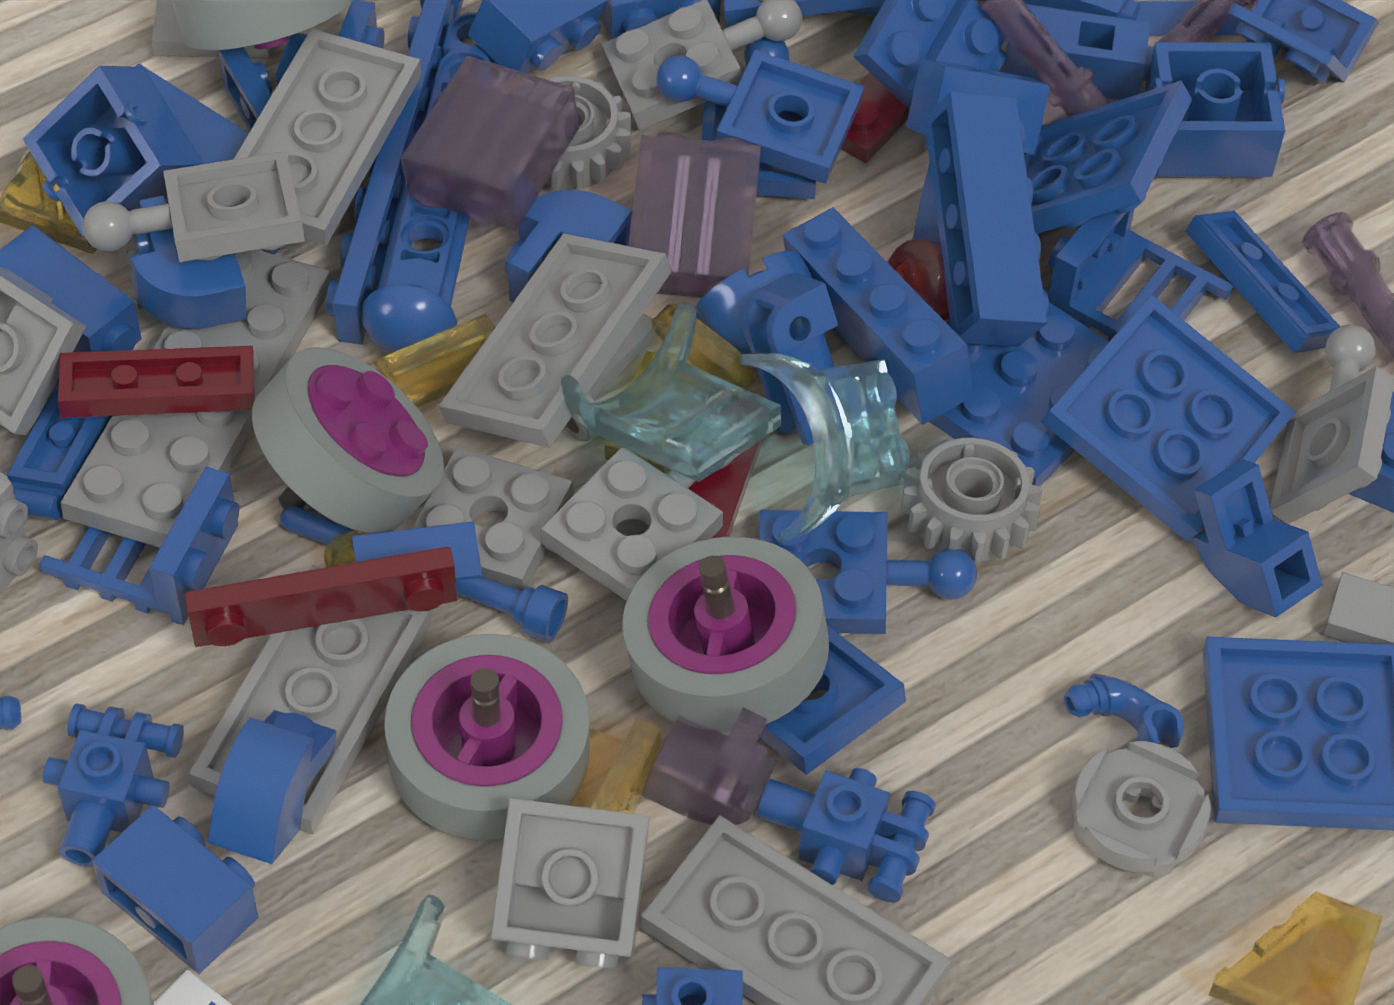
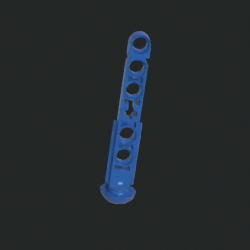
(416, 284)

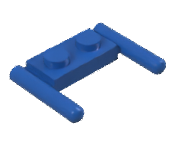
(53, 458)

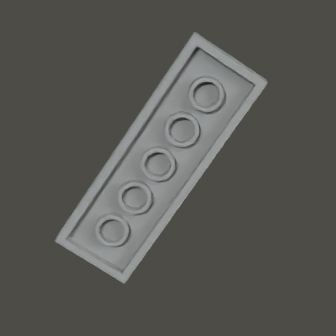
(152, 461)

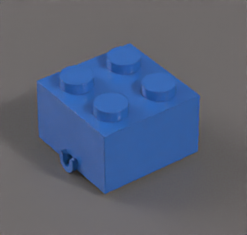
(1234, 109)
(109, 143)

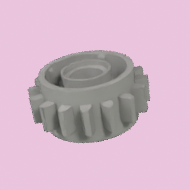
(599, 141)
(971, 498)

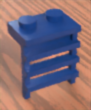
(1101, 260)
(179, 566)

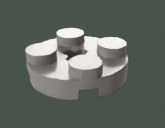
(1134, 842)

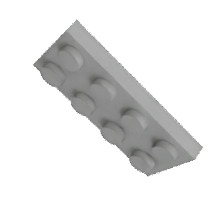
(332, 121)
(558, 326)
(334, 677)
(786, 929)

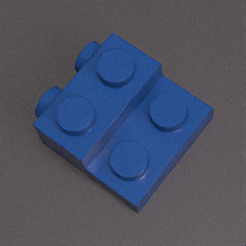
(930, 30)

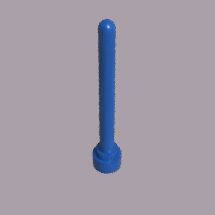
(536, 610)

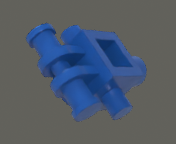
(108, 776)
(850, 828)

